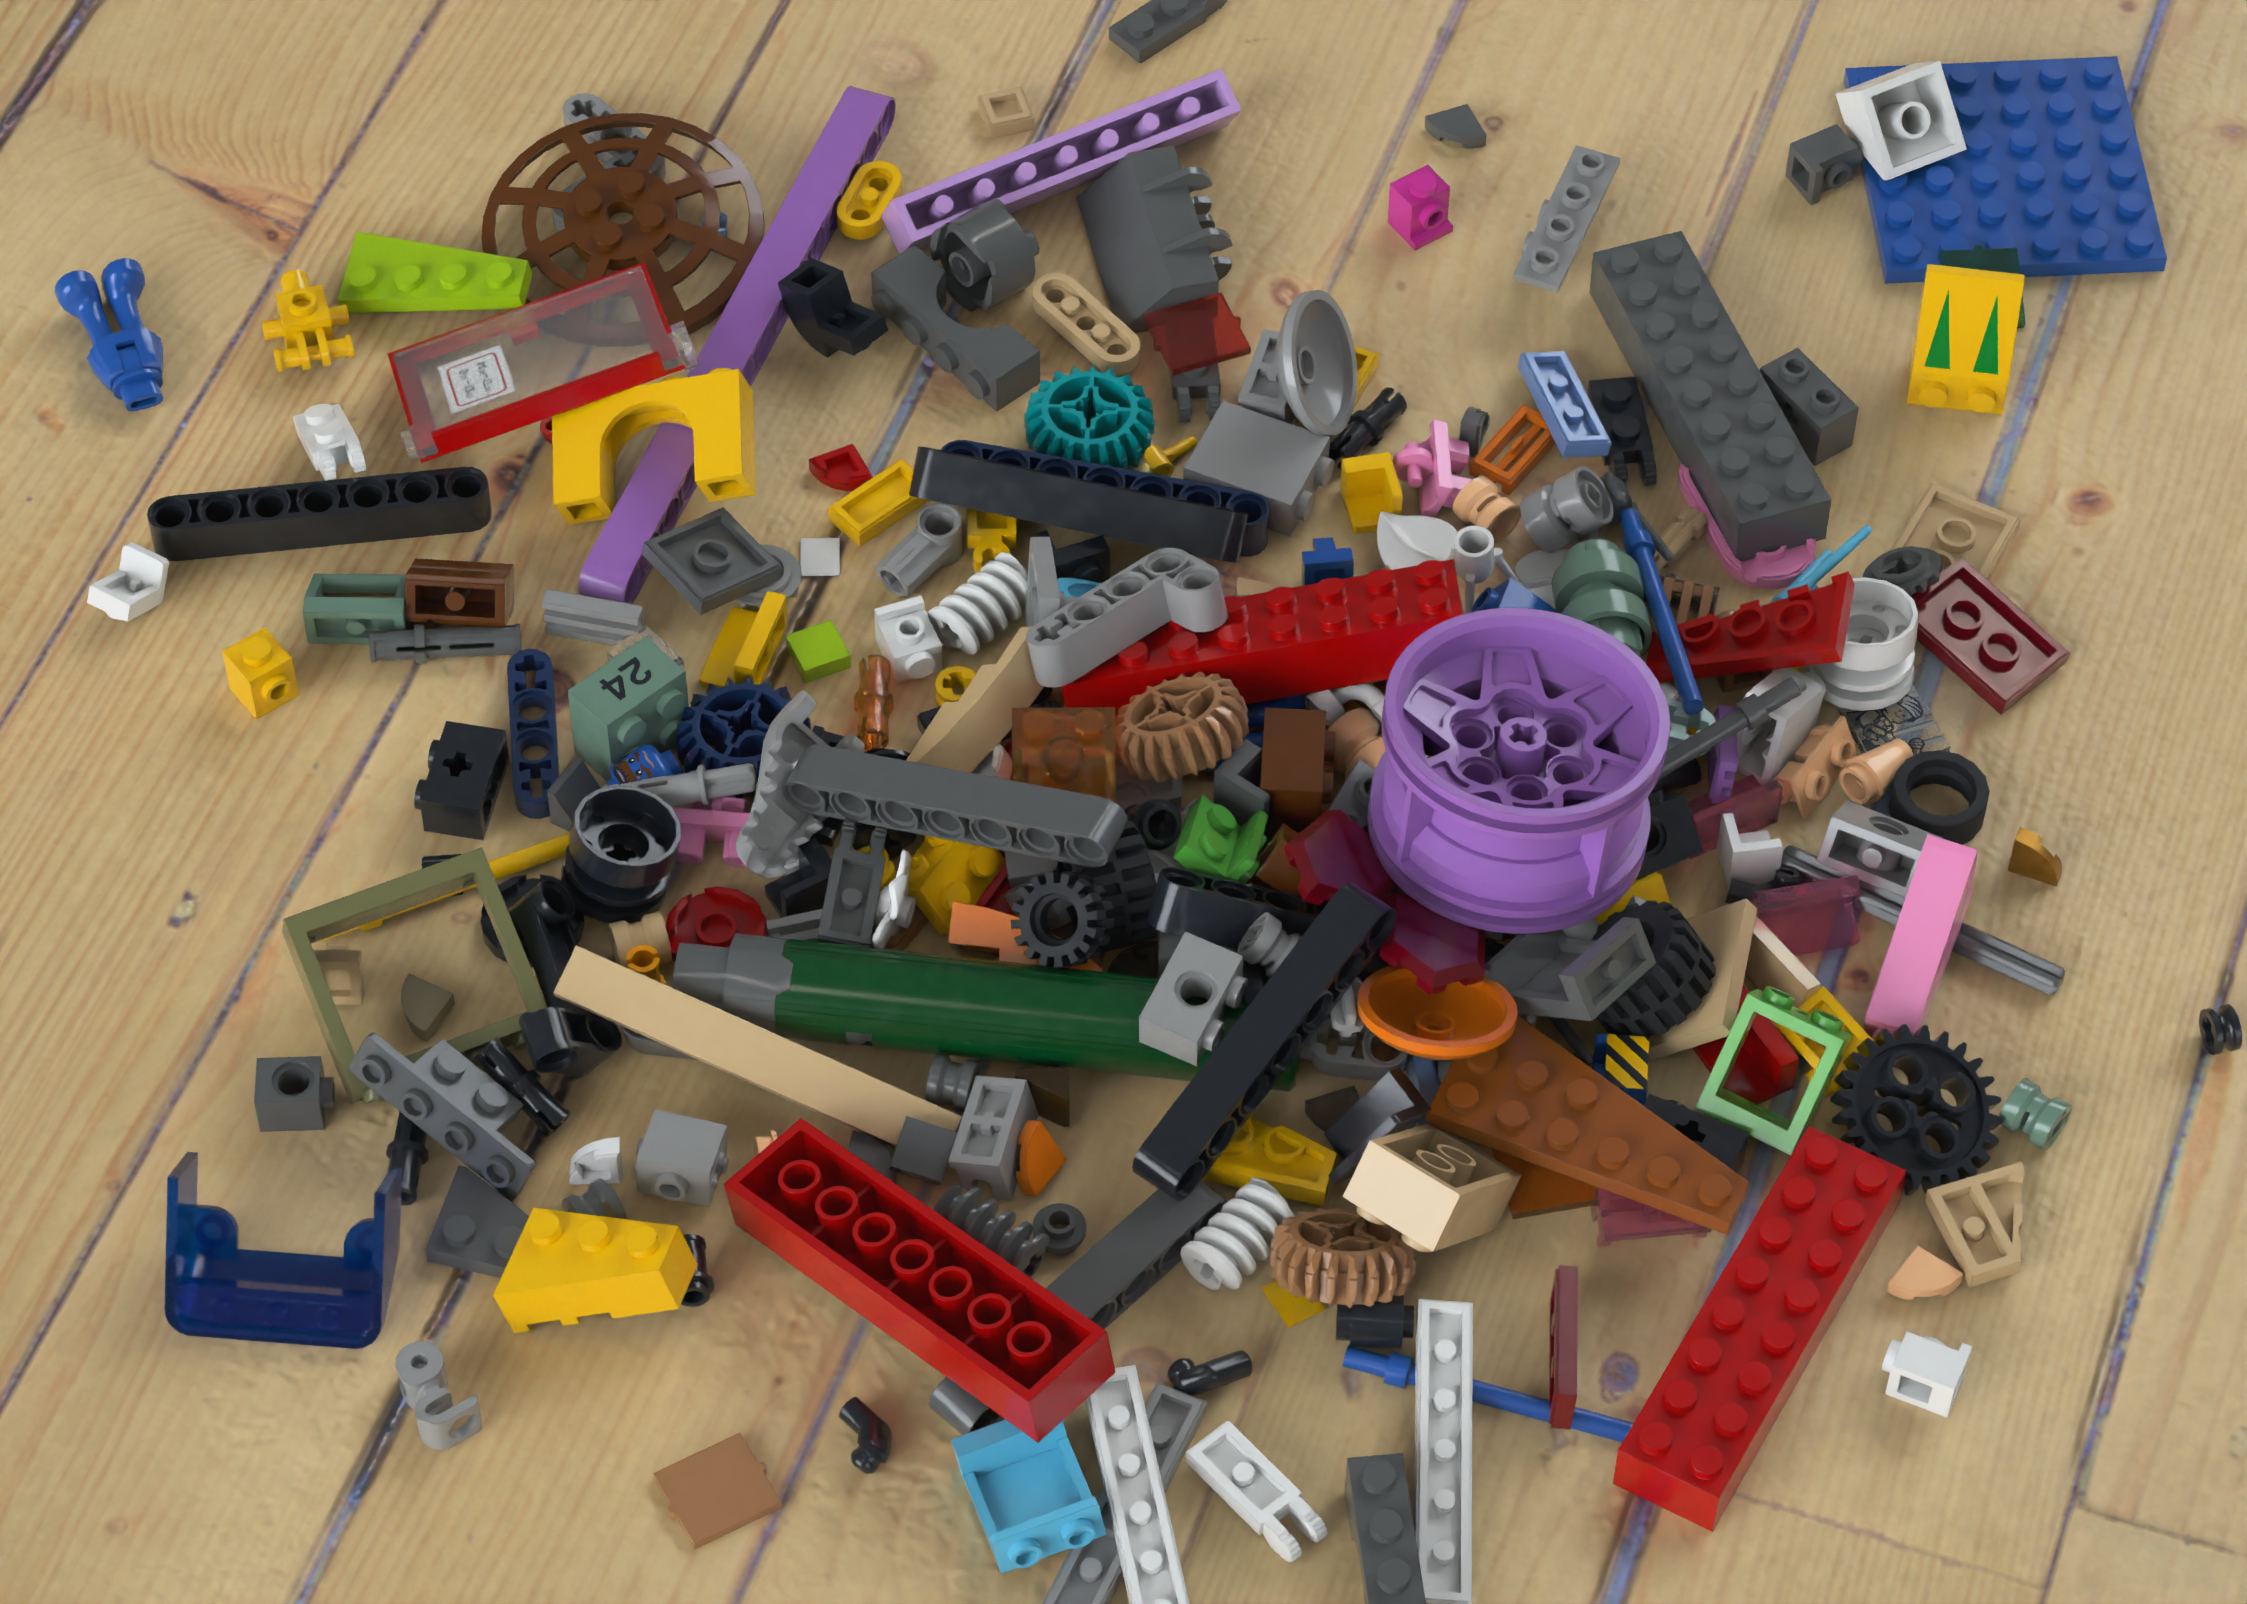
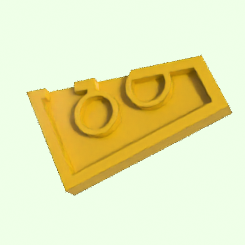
(1278, 1156)

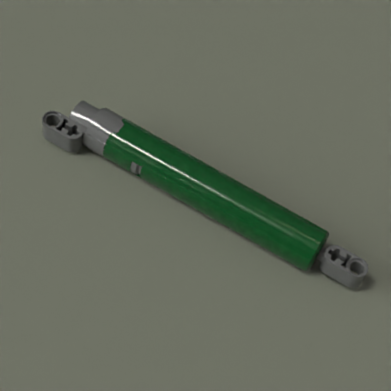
(961, 1008)

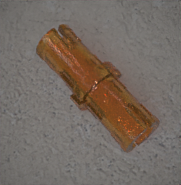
(874, 701)

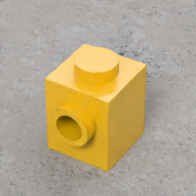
(260, 673)

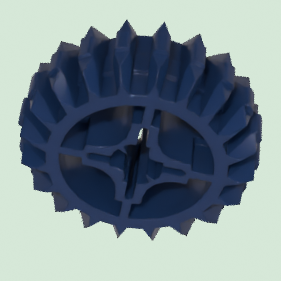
(731, 721)

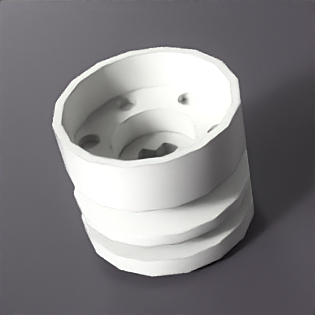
(1877, 649)

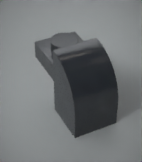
(824, 312)

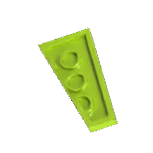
(420, 276)

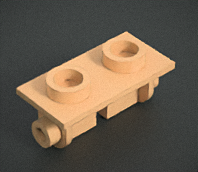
(1822, 760)

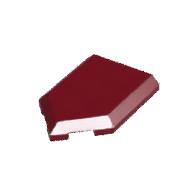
(1333, 854)
(1433, 946)

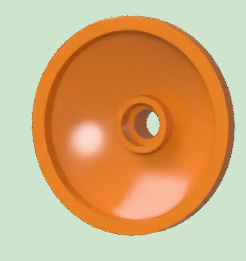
(1440, 1025)

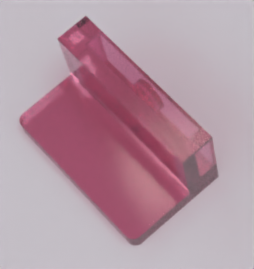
(1751, 804)
(1811, 914)

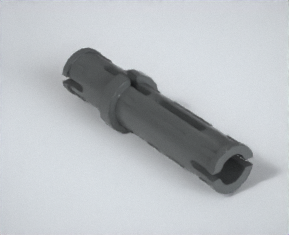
(444, 643)

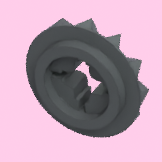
(1919, 564)

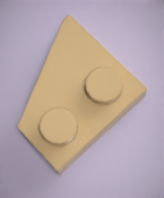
(1982, 1222)

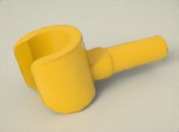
(1160, 460)

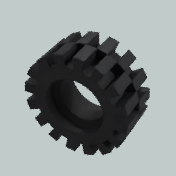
(1034, 924)

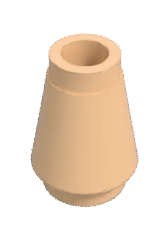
(1873, 772)

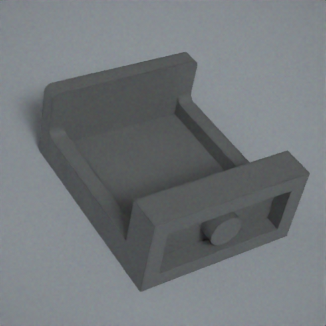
(1571, 975)

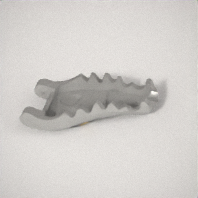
(773, 823)

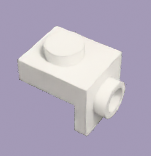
(134, 587)

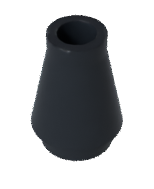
(1157, 822)

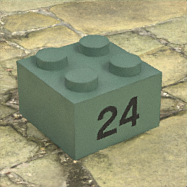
(628, 705)

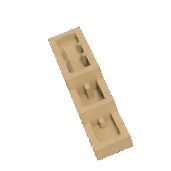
(982, 717)

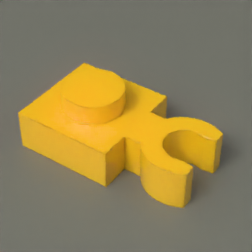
(989, 535)

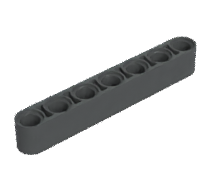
(956, 805)
(1106, 1280)

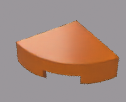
(1038, 1158)

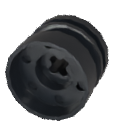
(621, 853)

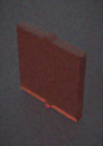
(1197, 334)

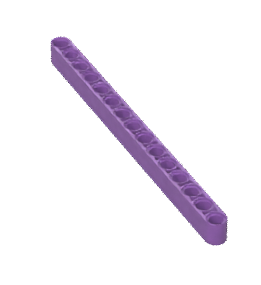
(739, 340)

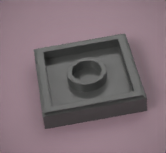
(711, 560)

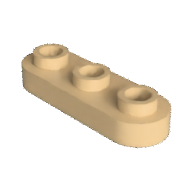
(1108, 339)

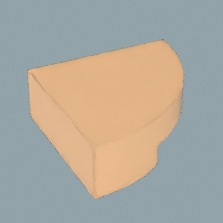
(1924, 1277)

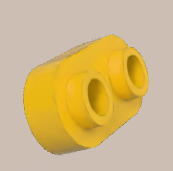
(863, 204)

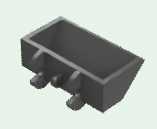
(1153, 235)

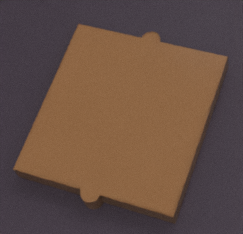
(717, 1490)

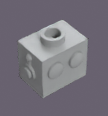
(681, 1158)

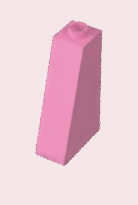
(1923, 937)

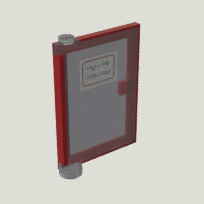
(536, 362)

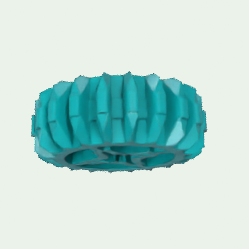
(1118, 415)

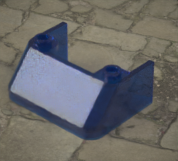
(276, 1295)

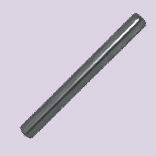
(1969, 943)

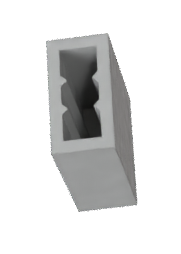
(1263, 457)

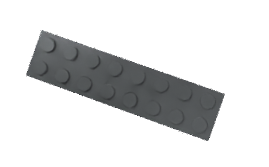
(1709, 395)

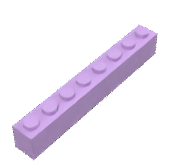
(1065, 158)

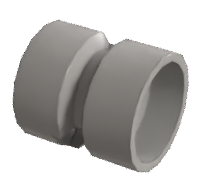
(1565, 510)

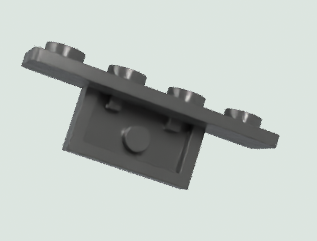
(452, 1105)

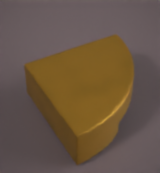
(2033, 859)

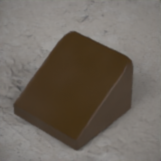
(1049, 1091)

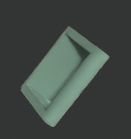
(350, 618)

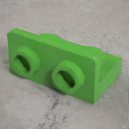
(1217, 844)

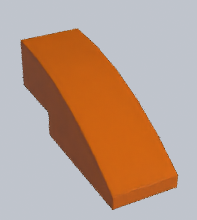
(990, 932)

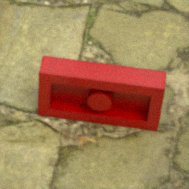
(1764, 1064)

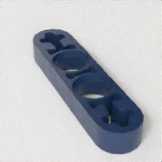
(532, 733)

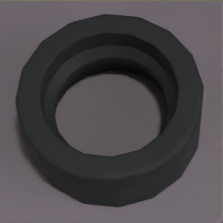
(1947, 770)

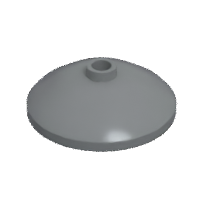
(1317, 363)

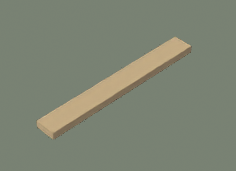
(744, 1049)

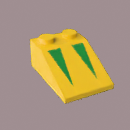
(1964, 339)

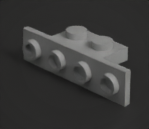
(1566, 219)

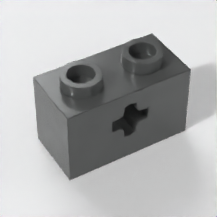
(1812, 405)

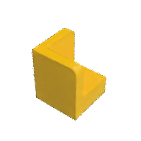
(1368, 488)

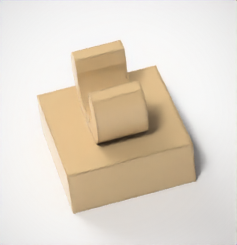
(342, 973)

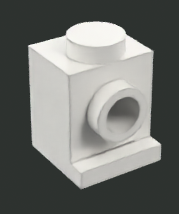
(908, 639)
(1925, 1372)

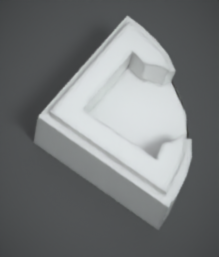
(596, 1161)

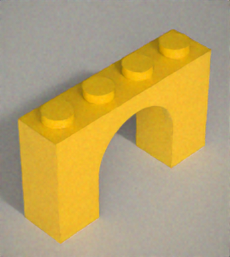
(592, 436)

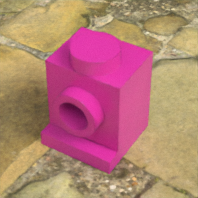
(1420, 207)

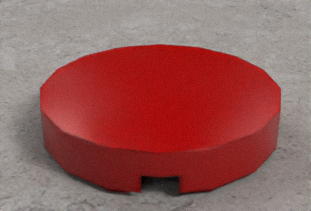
(714, 918)

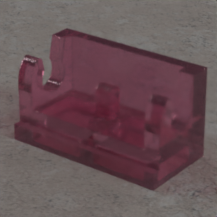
(1628, 1219)

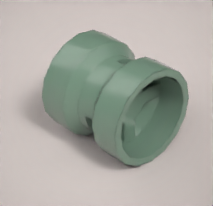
(2035, 1114)

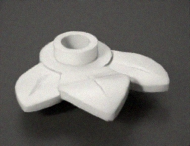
(894, 905)

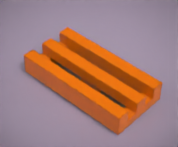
(1498, 474)

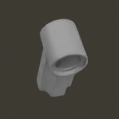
(930, 545)

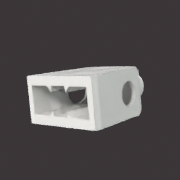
(1790, 726)

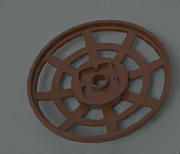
(639, 194)

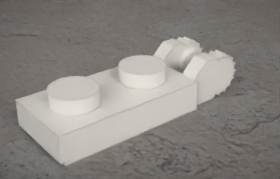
(329, 439)
(1254, 1489)

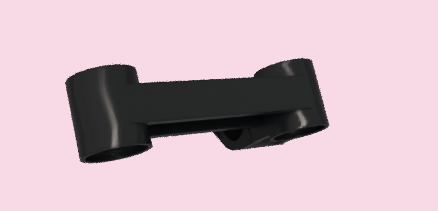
(562, 1035)

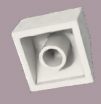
(1903, 119)

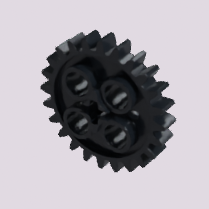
(1917, 1107)

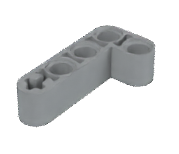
(1123, 611)

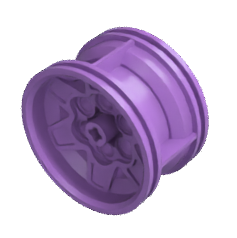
(1534, 775)

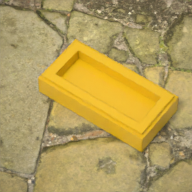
(876, 504)

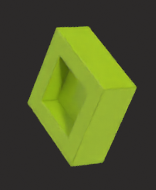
(818, 651)

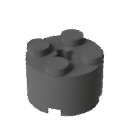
(985, 256)

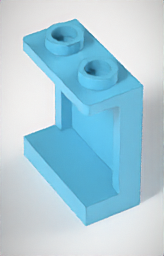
(1027, 1493)

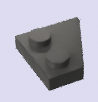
(475, 1227)

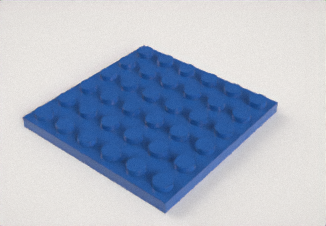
(2042, 172)

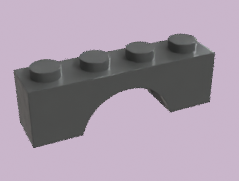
(991, 362)
(1383, 1529)

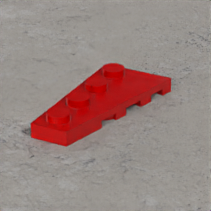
(1758, 637)

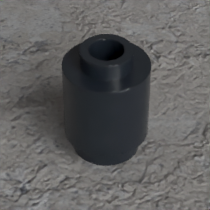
(1377, 1325)

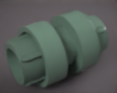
(1604, 590)

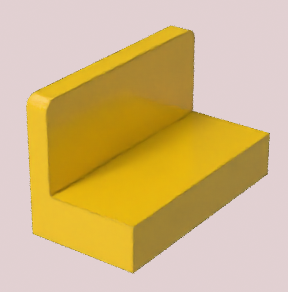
(747, 643)

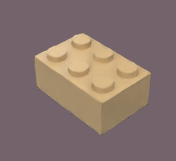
(1430, 1187)

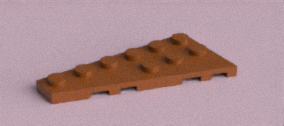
(1568, 1118)

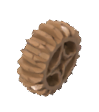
(1180, 727)
(1340, 1258)

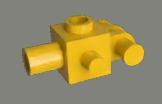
(306, 325)

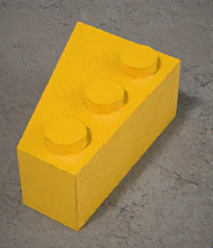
(592, 1266)

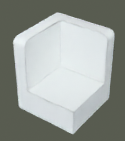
(1747, 856)

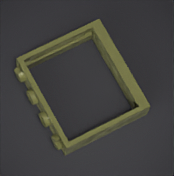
(390, 898)

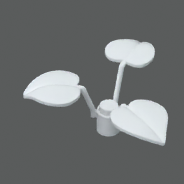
(1417, 539)

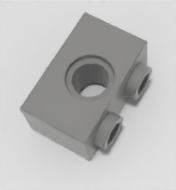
(1872, 847)
(1193, 971)

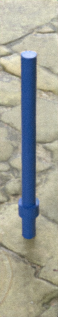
(1640, 546)
(1400, 1370)

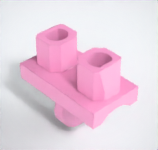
(1431, 468)
(717, 823)

